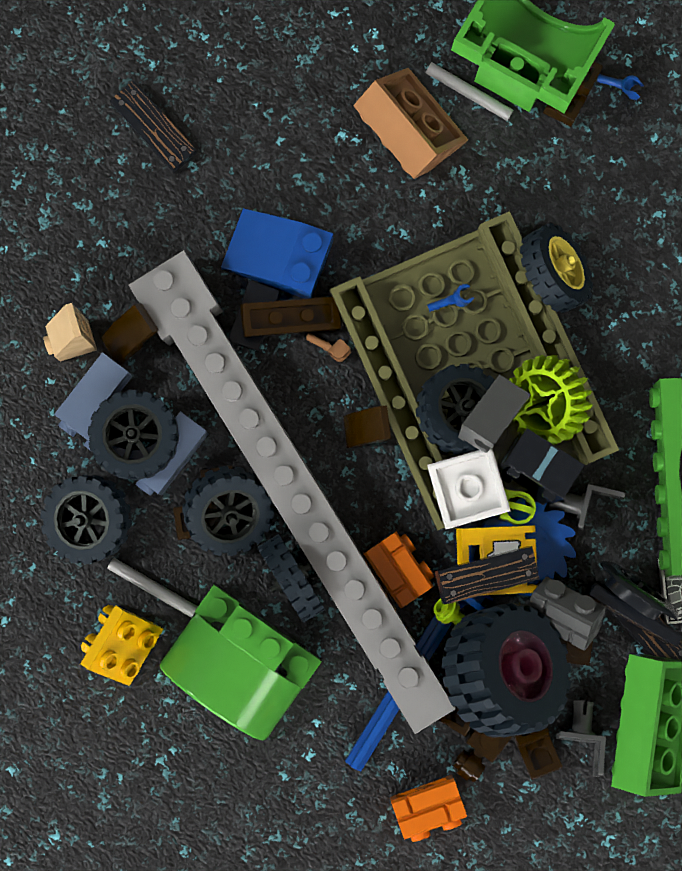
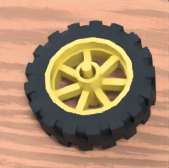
(556, 268)

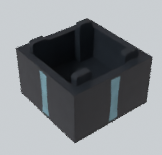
(539, 467)

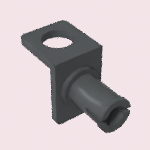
(579, 504)
(582, 732)

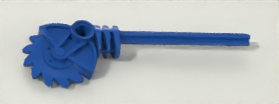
(550, 551)

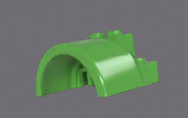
(528, 52)
(236, 667)

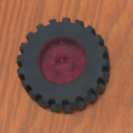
(506, 670)

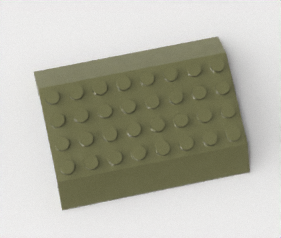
(496, 332)

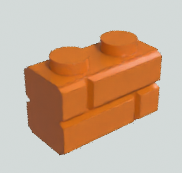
(399, 569)
(428, 808)

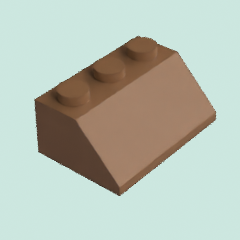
(409, 122)

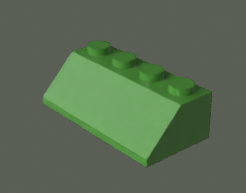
(650, 728)

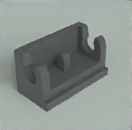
(493, 414)

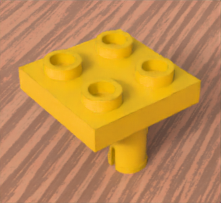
(120, 644)

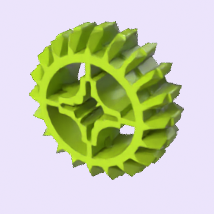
(564, 410)

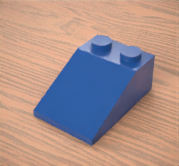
(278, 252)

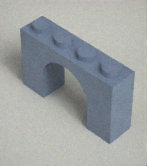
(100, 383)

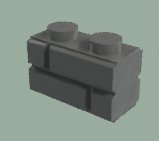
(573, 614)

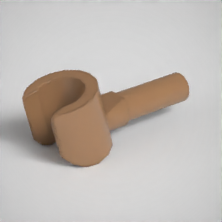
(338, 351)

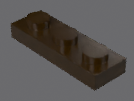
(289, 316)

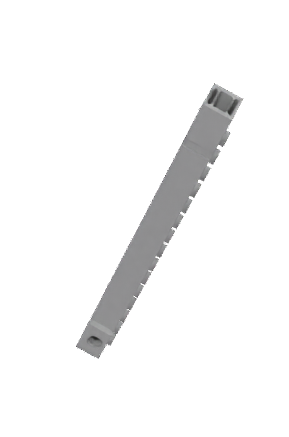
(186, 315)

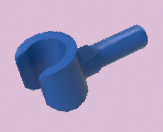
(625, 84)
(453, 299)

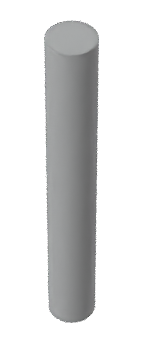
(469, 91)
(152, 587)

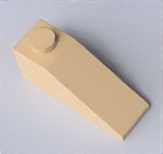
(69, 334)

